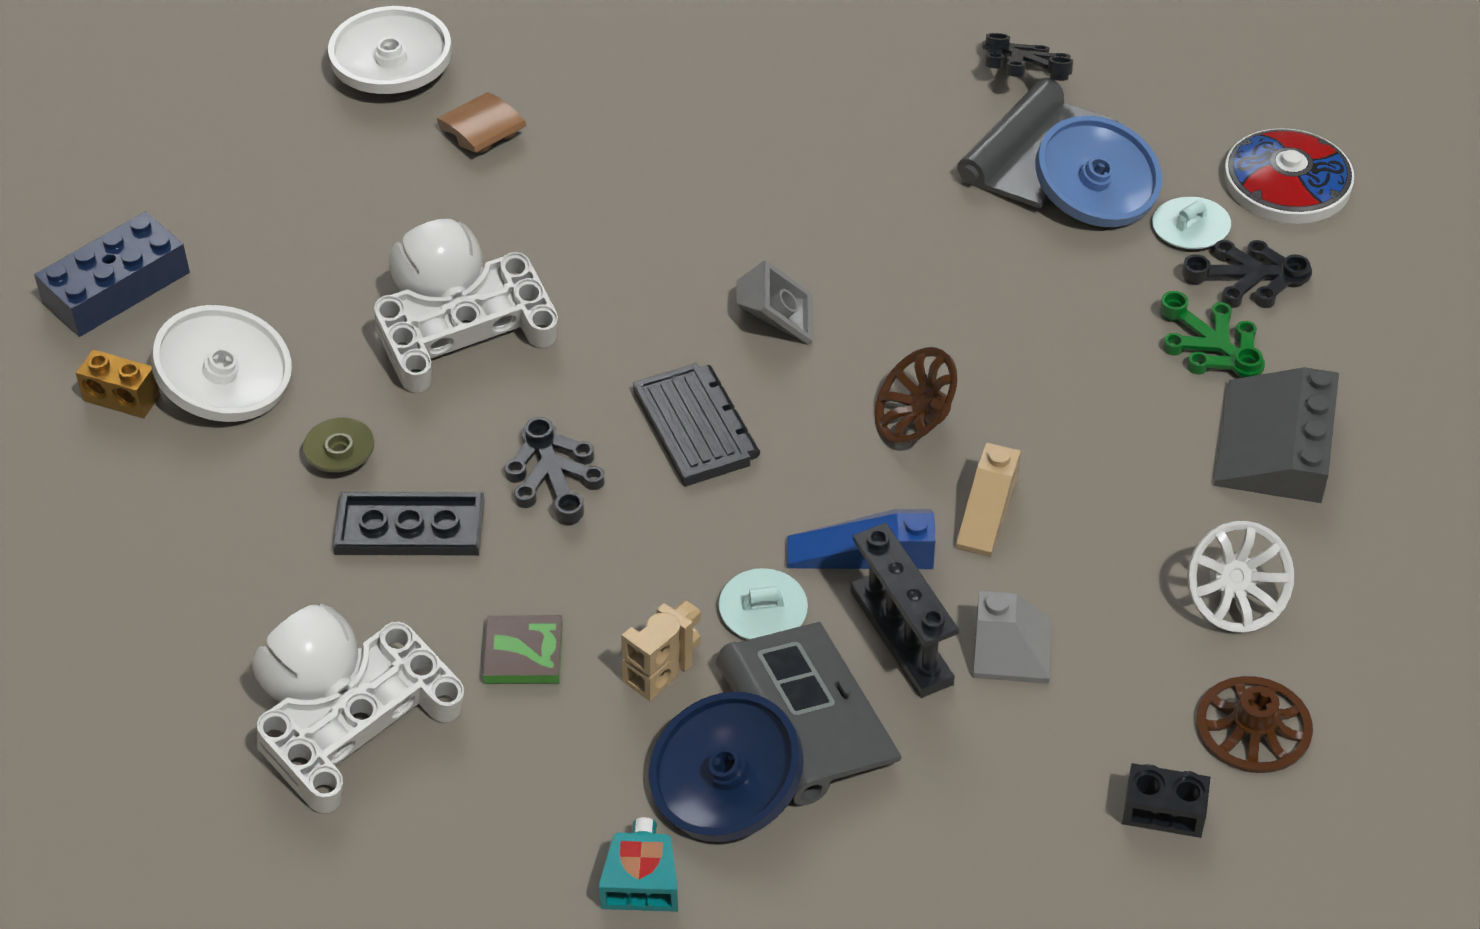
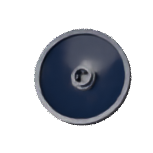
(726, 766)

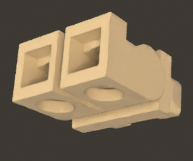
(660, 649)

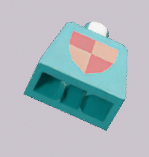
(640, 871)

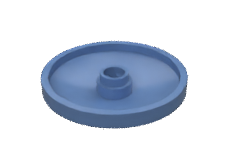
(1098, 171)

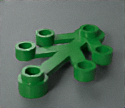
(1242, 361)

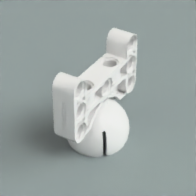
(452, 289)
(328, 681)

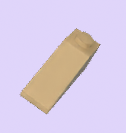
(989, 499)

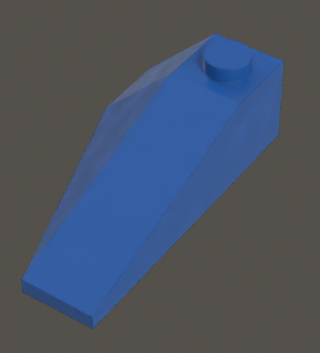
(834, 549)

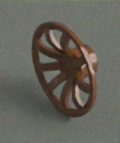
(926, 400)
(1256, 715)

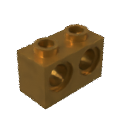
(118, 384)

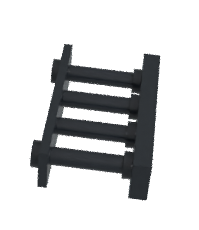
(904, 610)

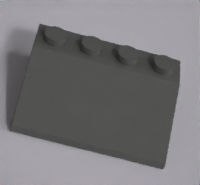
(1279, 433)

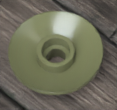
(338, 444)

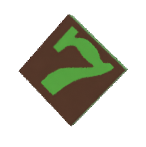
(523, 649)

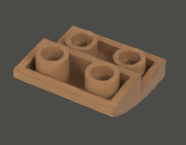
(482, 122)

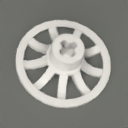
(1237, 576)

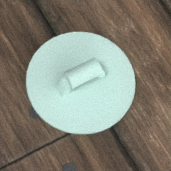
(1191, 222)
(762, 603)

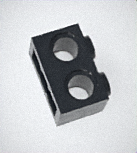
(1165, 805)

